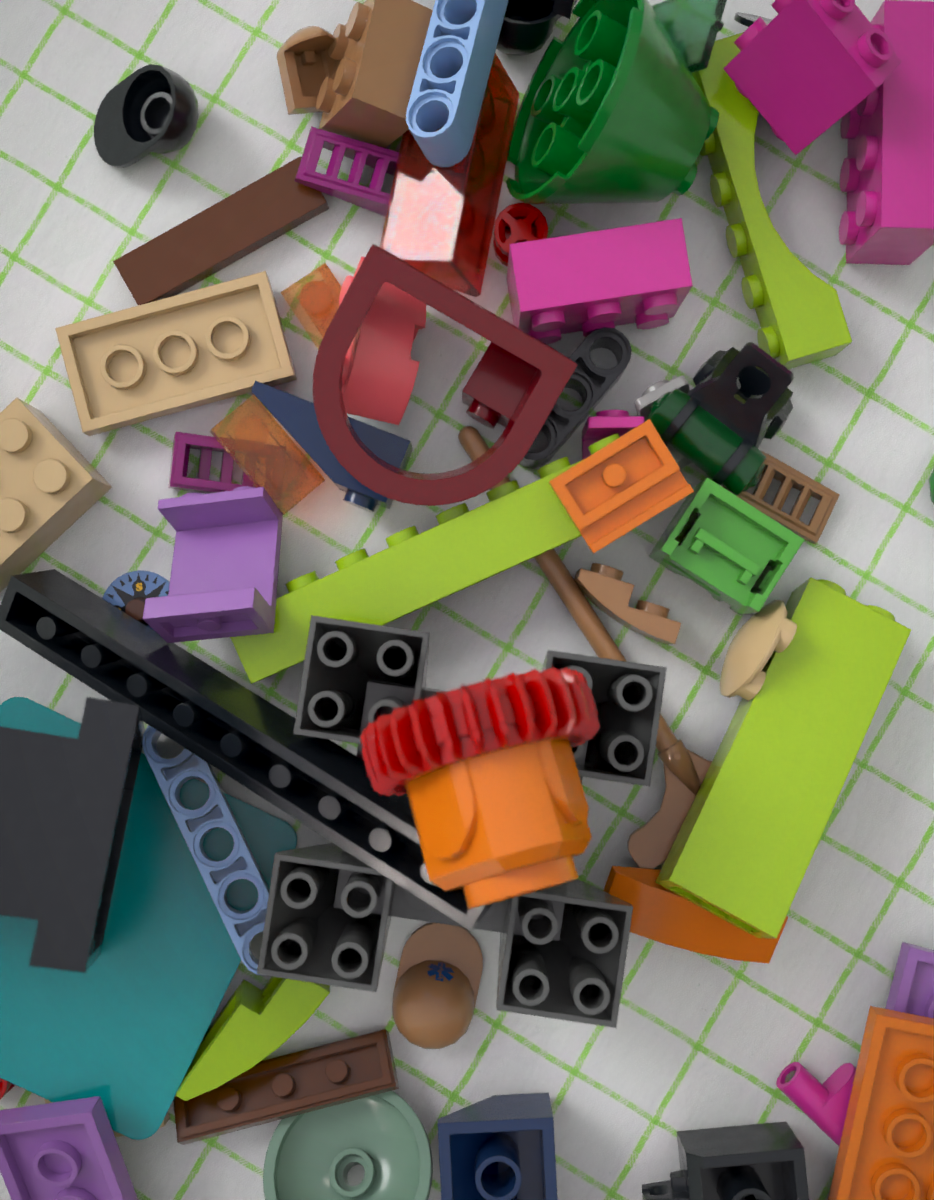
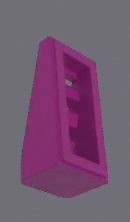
(362, 154)
(179, 465)

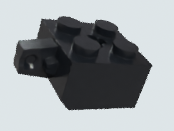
(736, 1162)

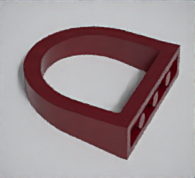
(507, 452)

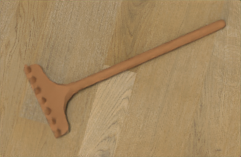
(682, 767)

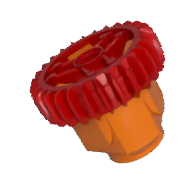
(491, 780)

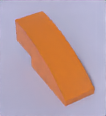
(680, 923)

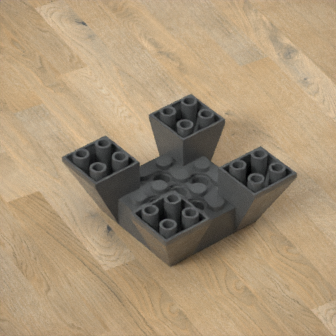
(333, 912)

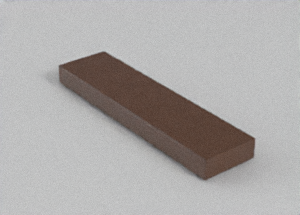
(220, 235)
(291, 1087)

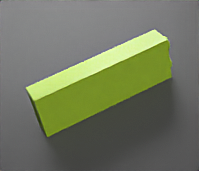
(785, 761)

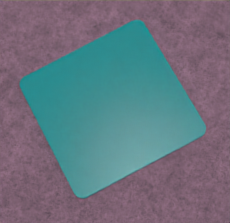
(162, 966)

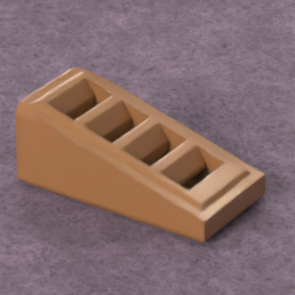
(808, 487)

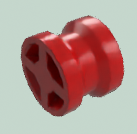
(517, 224)

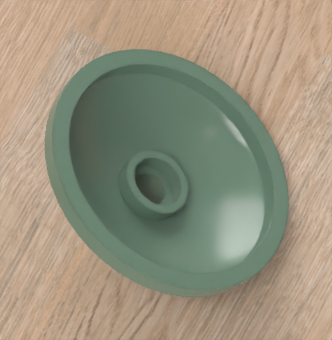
(318, 1148)

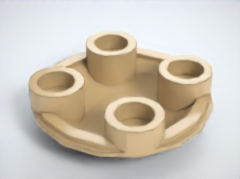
(751, 649)

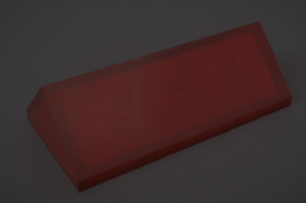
(447, 214)

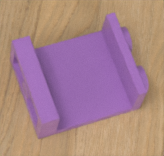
(220, 566)

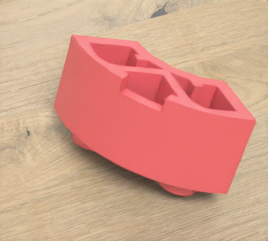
(379, 362)

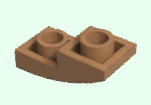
(612, 596)

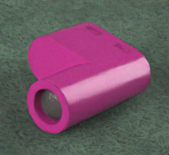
(823, 1103)

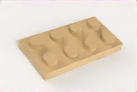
(175, 353)

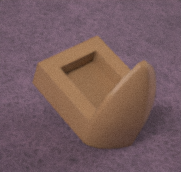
(304, 66)

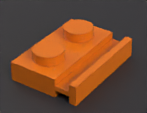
(621, 486)

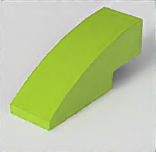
(250, 1030)

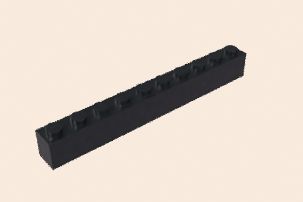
(225, 728)

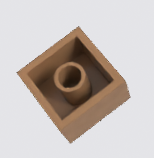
(373, 70)

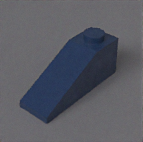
(301, 423)

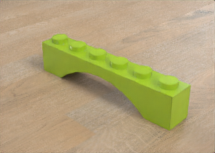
(794, 307)

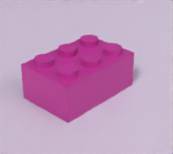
(599, 280)

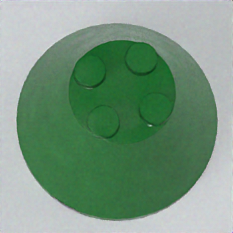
(609, 113)

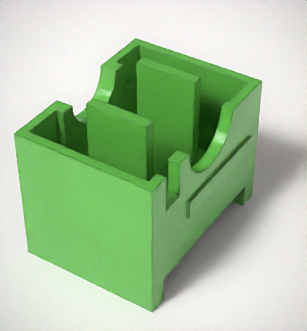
(729, 549)

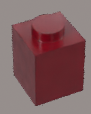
(496, 386)

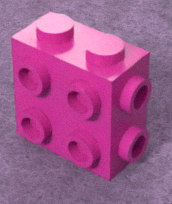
(810, 66)

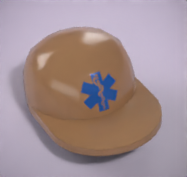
(437, 985)

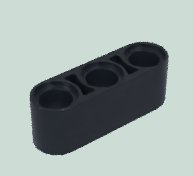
(590, 383)

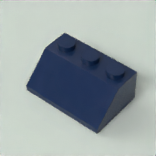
(499, 1150)

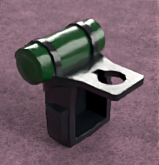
(727, 415)

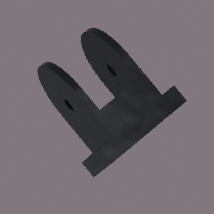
(66, 828)

